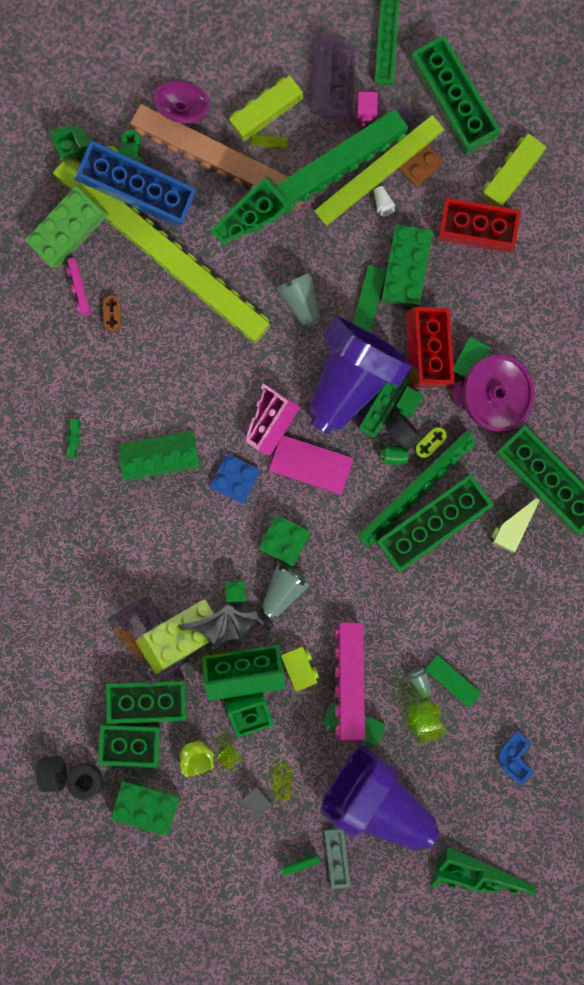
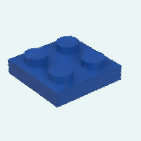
(234, 478)

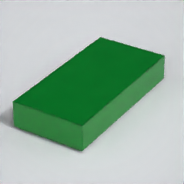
(300, 864)

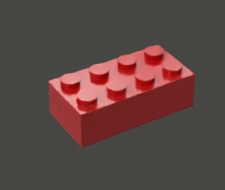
(479, 225)
(429, 347)

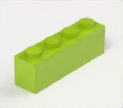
(265, 108)
(514, 171)

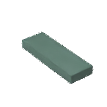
(337, 858)

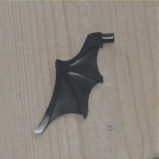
(228, 625)

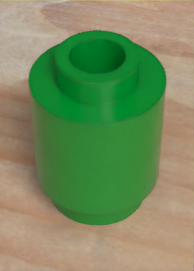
(394, 455)

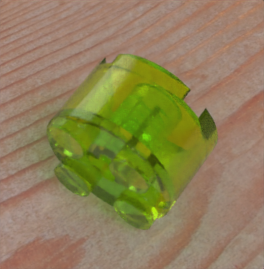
(426, 722)

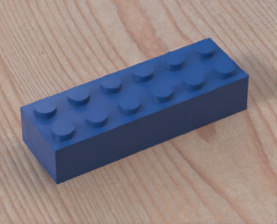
(134, 184)

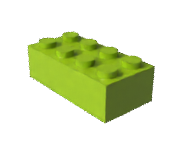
(169, 644)

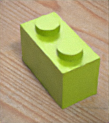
(299, 668)

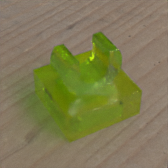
(229, 757)

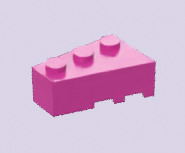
(271, 420)

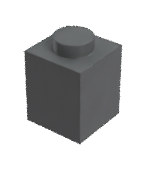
(256, 800)

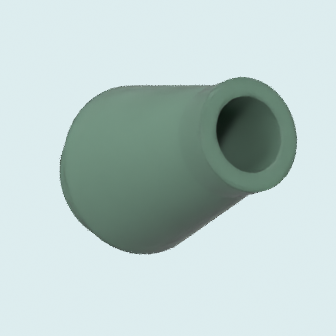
(420, 681)

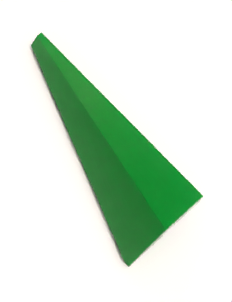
(462, 870)

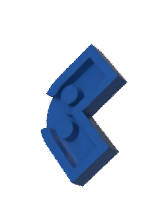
(510, 758)

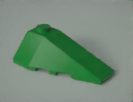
(258, 208)

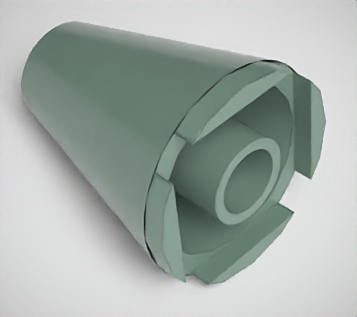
(301, 299)
(283, 590)

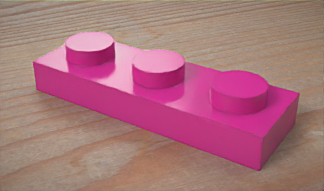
(78, 287)

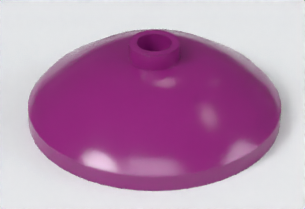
(181, 102)

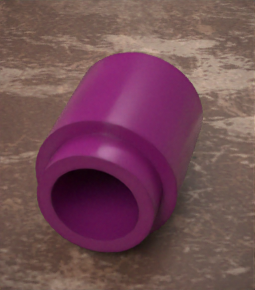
(456, 392)

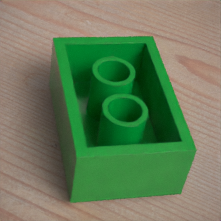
(129, 745)
(145, 807)

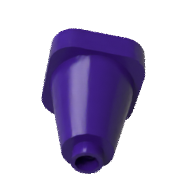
(353, 374)
(376, 803)

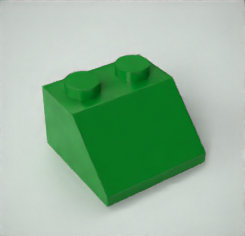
(248, 713)

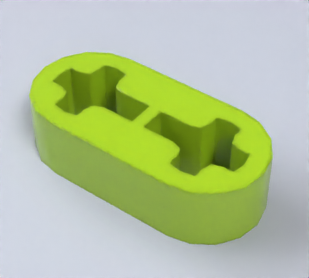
(434, 446)

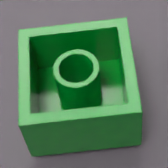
(284, 541)

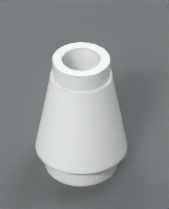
(384, 203)

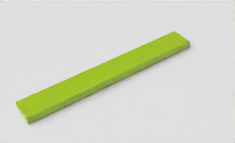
(379, 170)

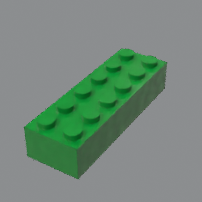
(454, 95)
(545, 478)
(434, 523)

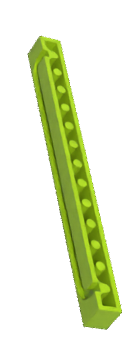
(172, 259)

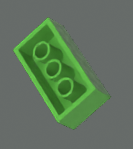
(67, 227)

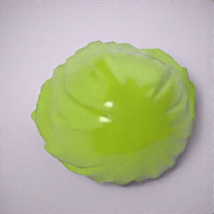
(195, 759)

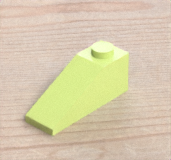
(511, 532)

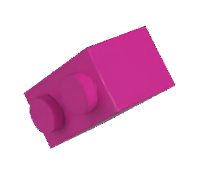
(366, 108)

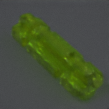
(269, 141)

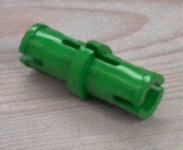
(73, 438)

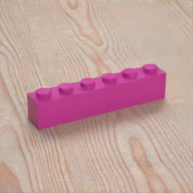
(350, 683)

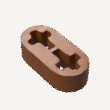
(107, 313)

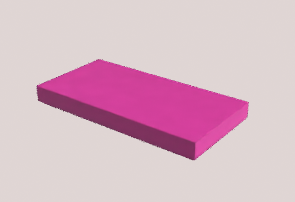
(311, 464)

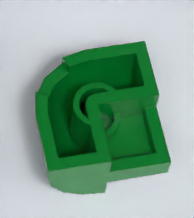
(69, 141)

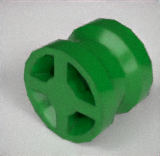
(133, 142)

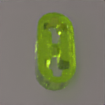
(277, 781)

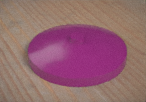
(498, 393)

